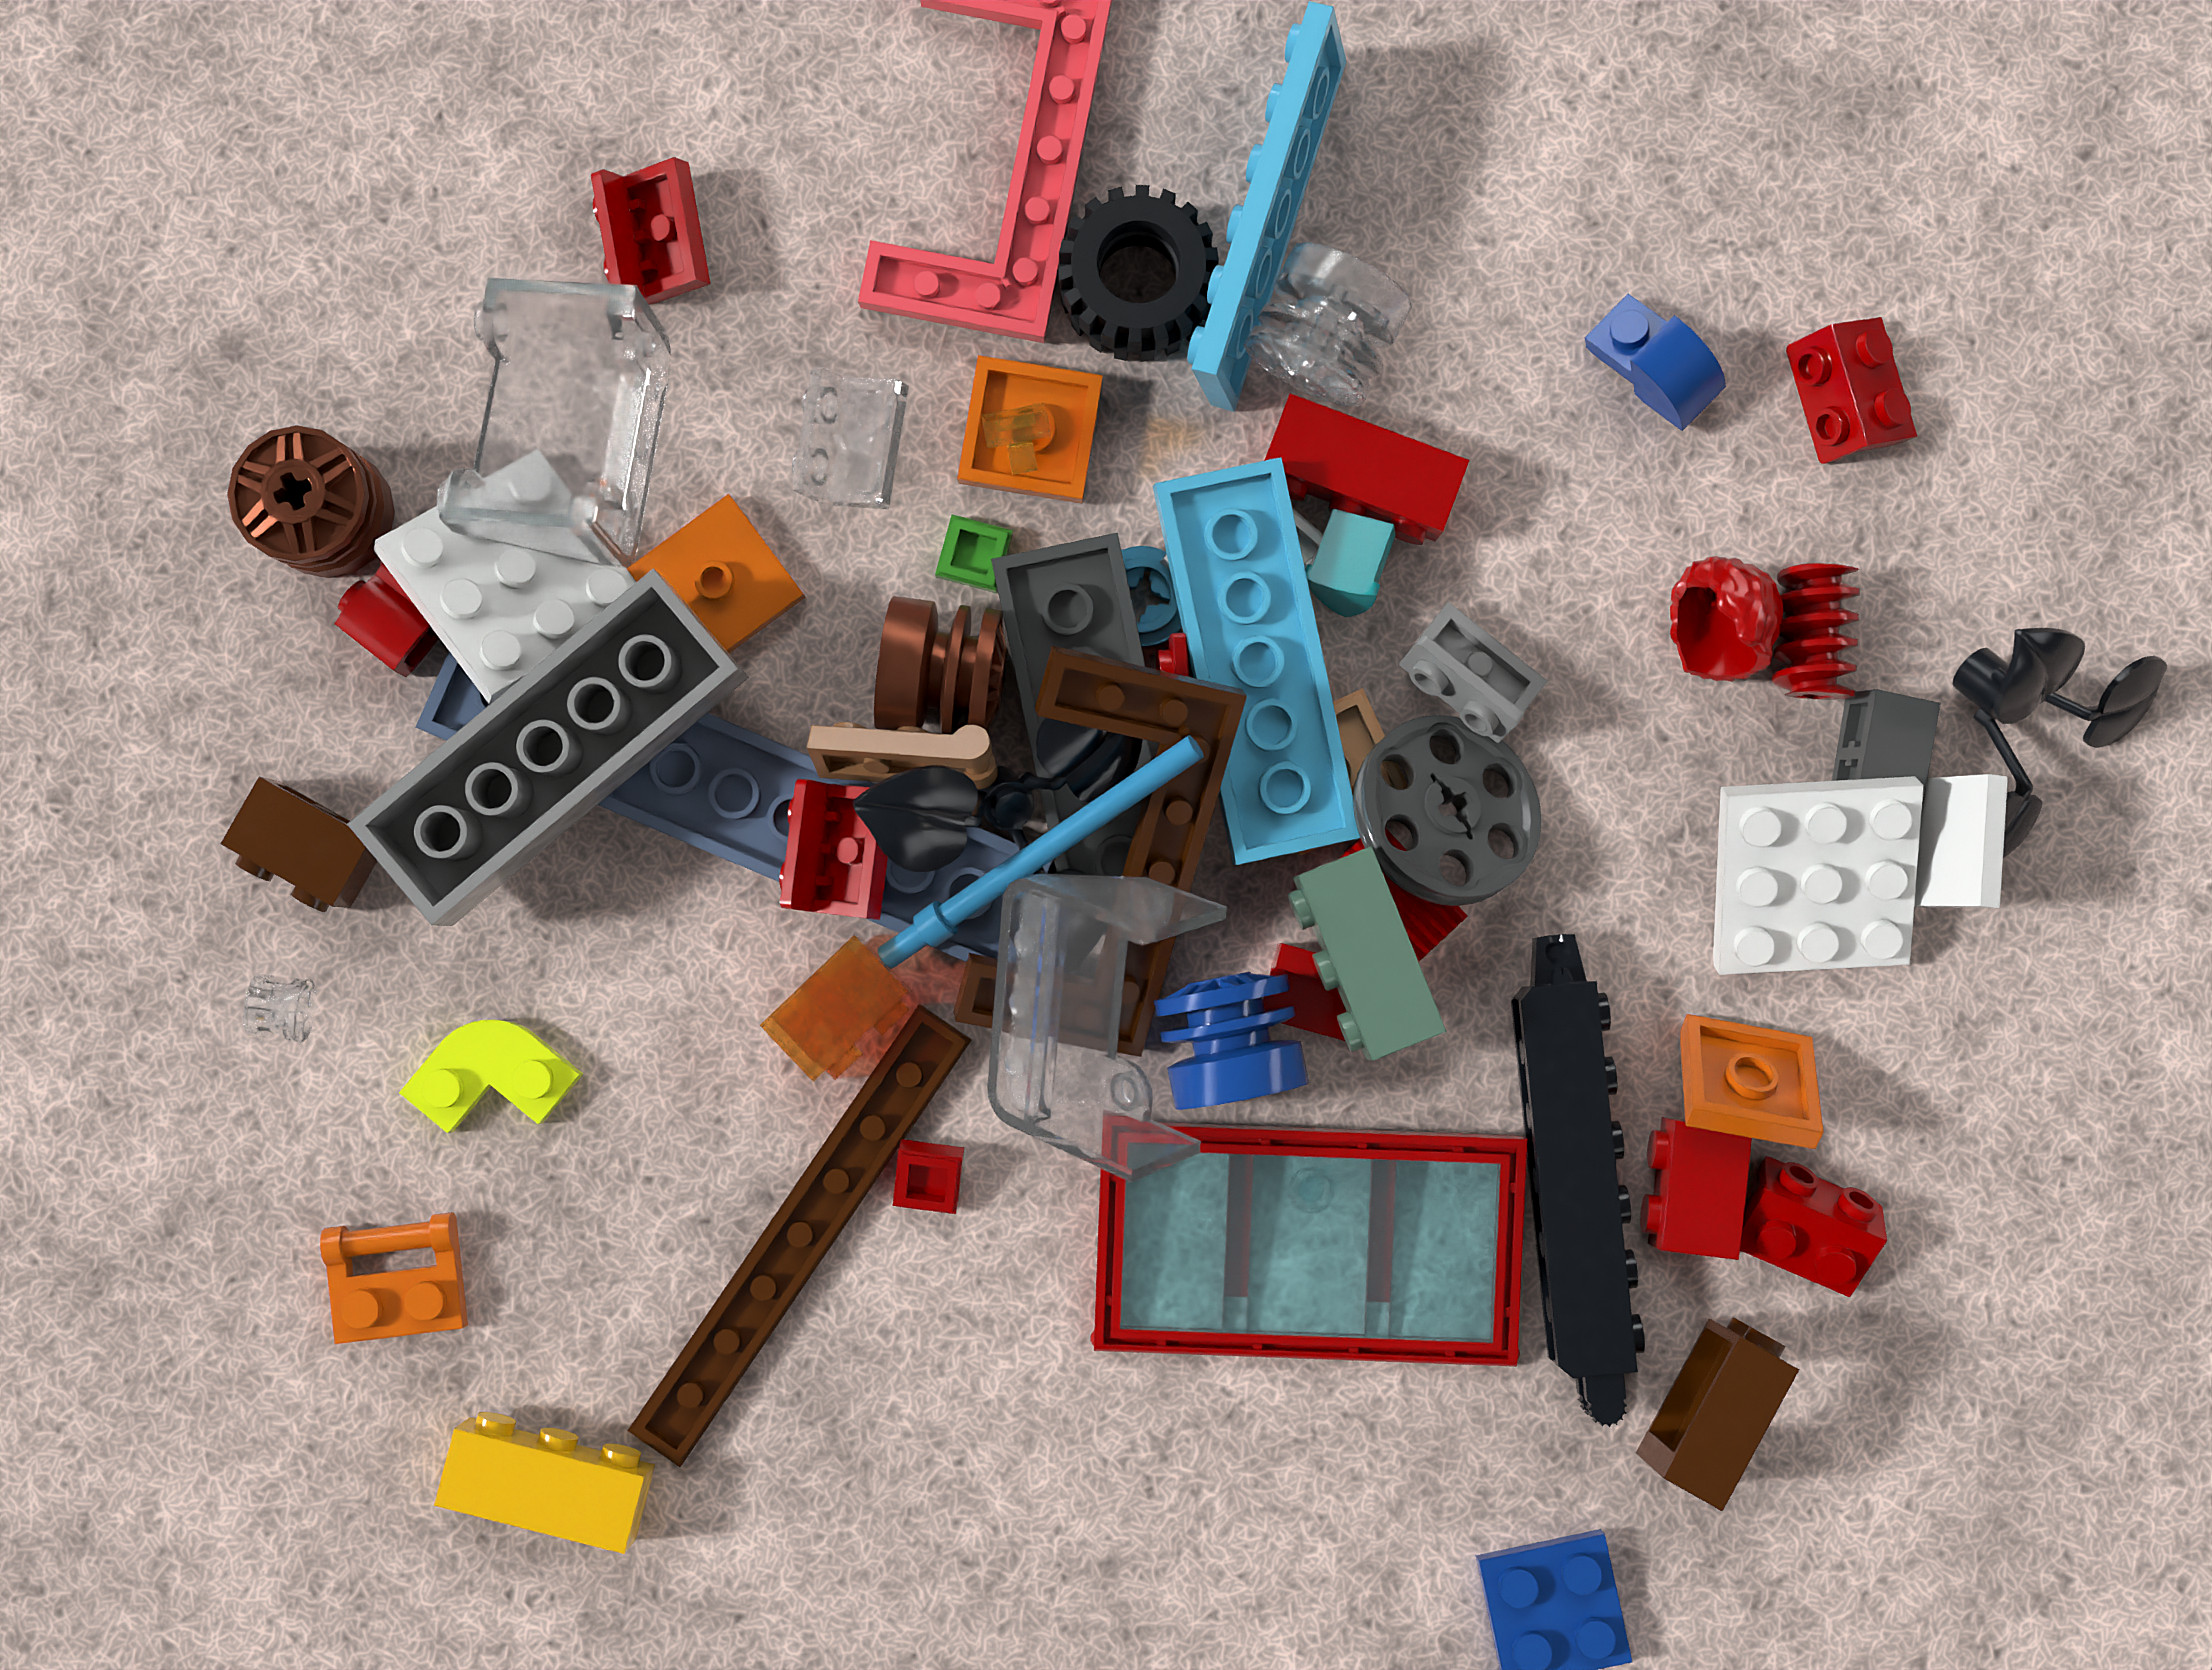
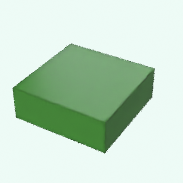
(969, 552)

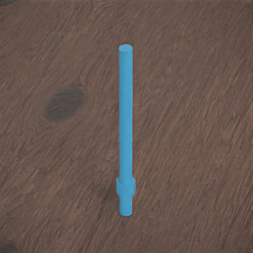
(940, 921)

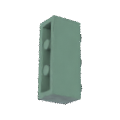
(1366, 955)

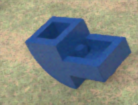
(1661, 359)

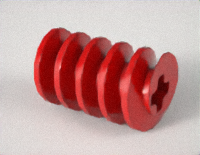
(1815, 631)

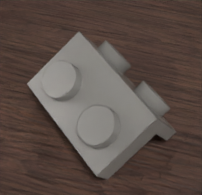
(1472, 674)

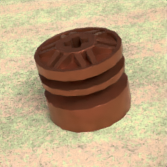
(342, 511)
(938, 669)

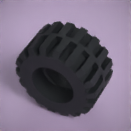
(1136, 222)

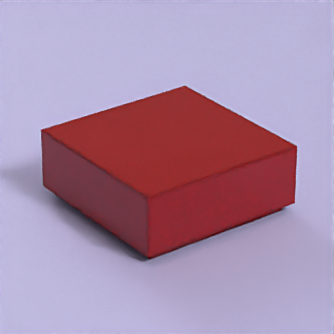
(928, 1176)

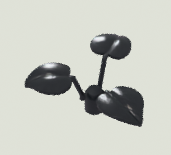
(2038, 668)
(925, 810)

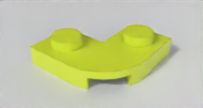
(487, 1056)

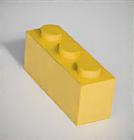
(545, 1482)

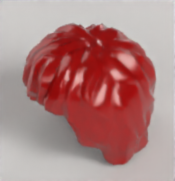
(1725, 618)

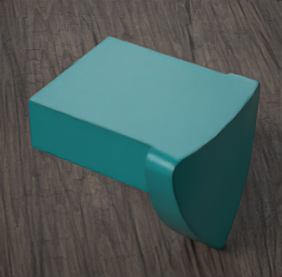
(1350, 562)

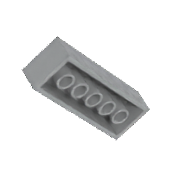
(547, 750)

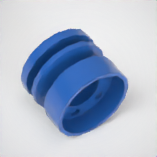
(1231, 1041)

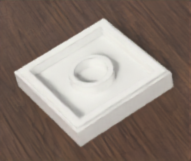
(1961, 842)

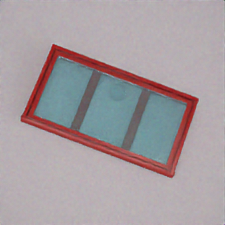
(1317, 1247)

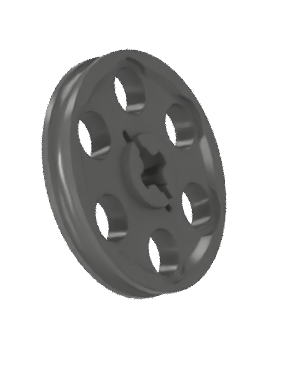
(1455, 835)

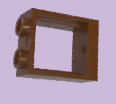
(1718, 1410)

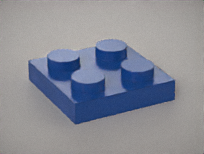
(1555, 1605)

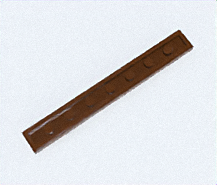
(799, 1235)

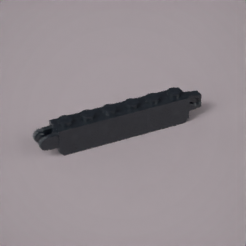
(1574, 1177)

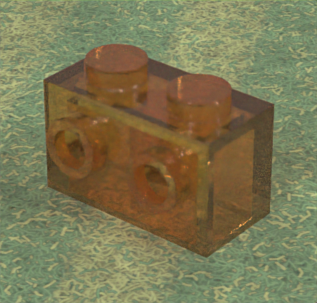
(837, 1010)

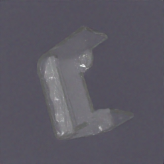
(1061, 1011)

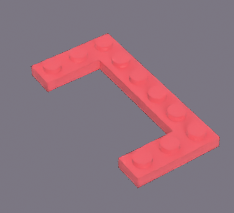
(1019, 288)

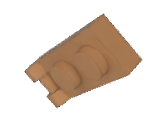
(873, 755)

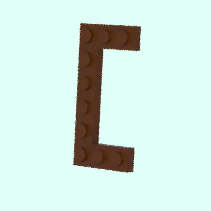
(1171, 820)

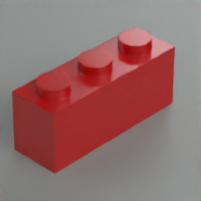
(1366, 469)

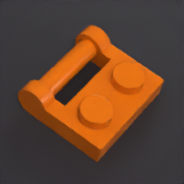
(399, 1299)

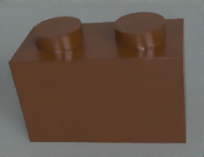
(301, 843)

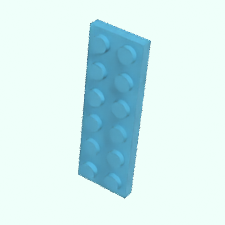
(1265, 223)
(1256, 630)

